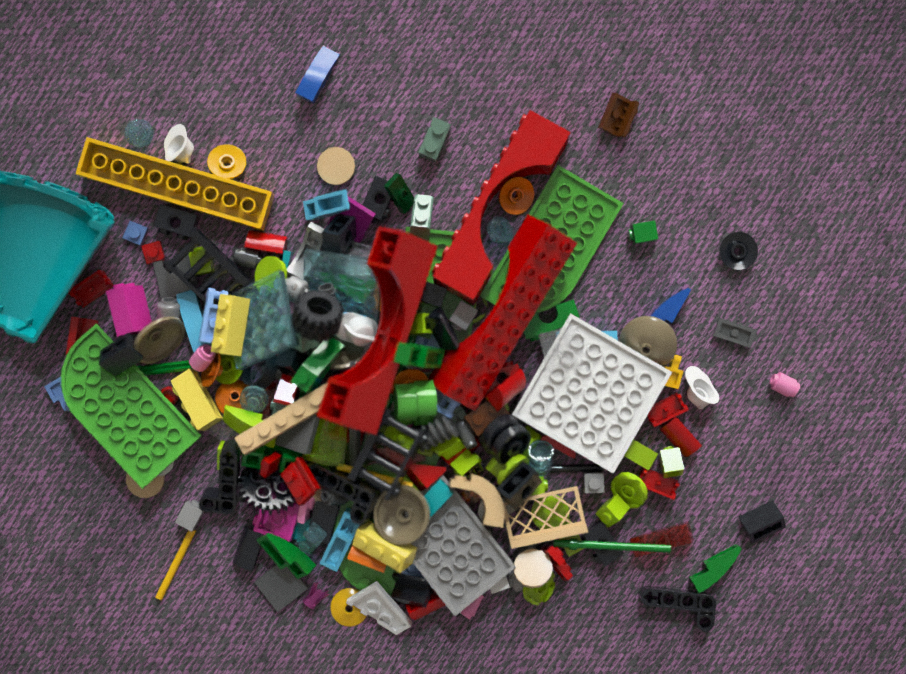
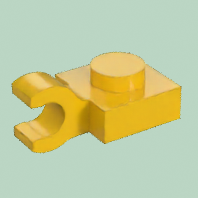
(676, 375)

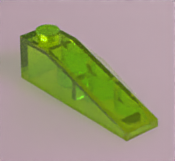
(328, 444)

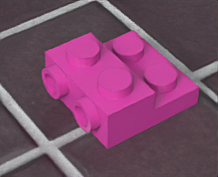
(277, 524)

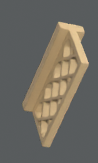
(551, 533)

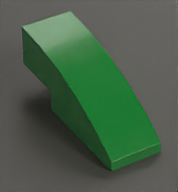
(419, 355)
(286, 555)
(715, 568)

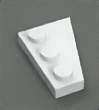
(379, 605)

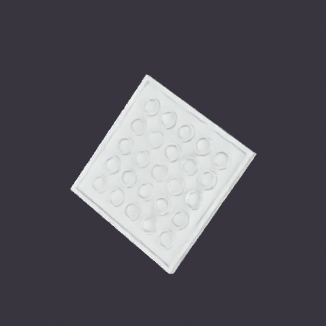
(597, 403)

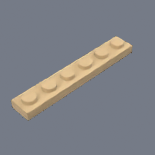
(281, 421)

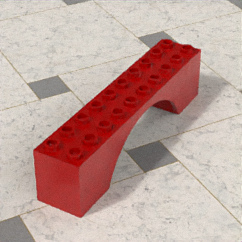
(530, 152)
(534, 263)
(401, 270)

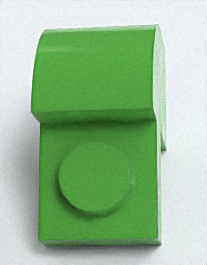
(426, 402)
(405, 403)

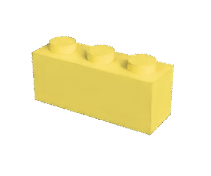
(230, 325)
(196, 400)
(393, 555)

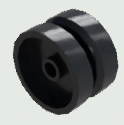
(505, 438)

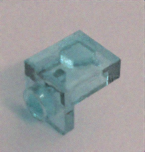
(311, 538)

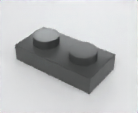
(734, 332)

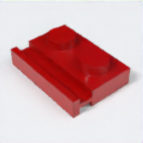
(300, 481)

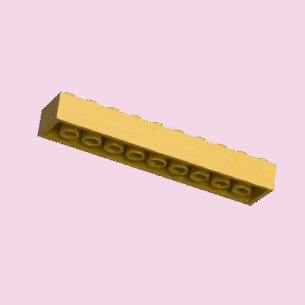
(175, 184)

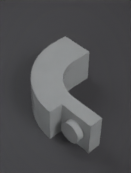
(311, 240)

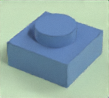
(135, 233)

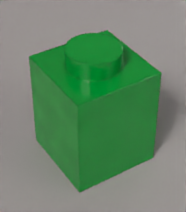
(643, 232)

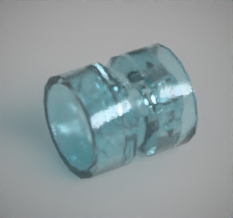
(540, 457)

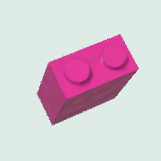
(128, 308)

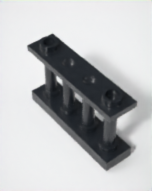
(212, 252)
(369, 454)

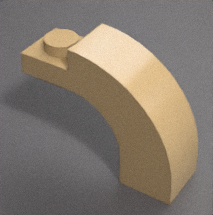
(493, 504)

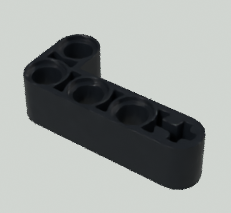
(325, 477)
(220, 496)
(676, 603)

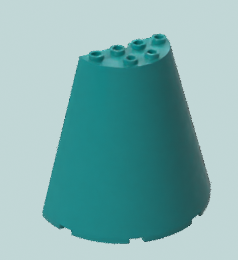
(44, 248)

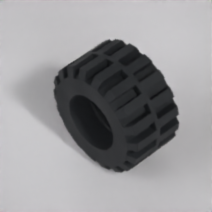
(317, 315)

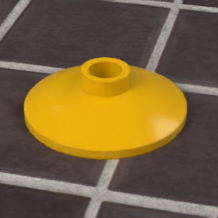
(226, 154)
(339, 611)

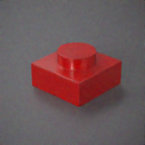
(153, 252)
(270, 464)

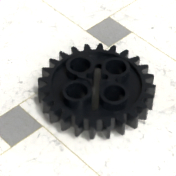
(251, 491)

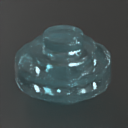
(139, 132)
(499, 230)
(254, 398)

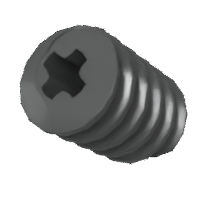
(439, 433)

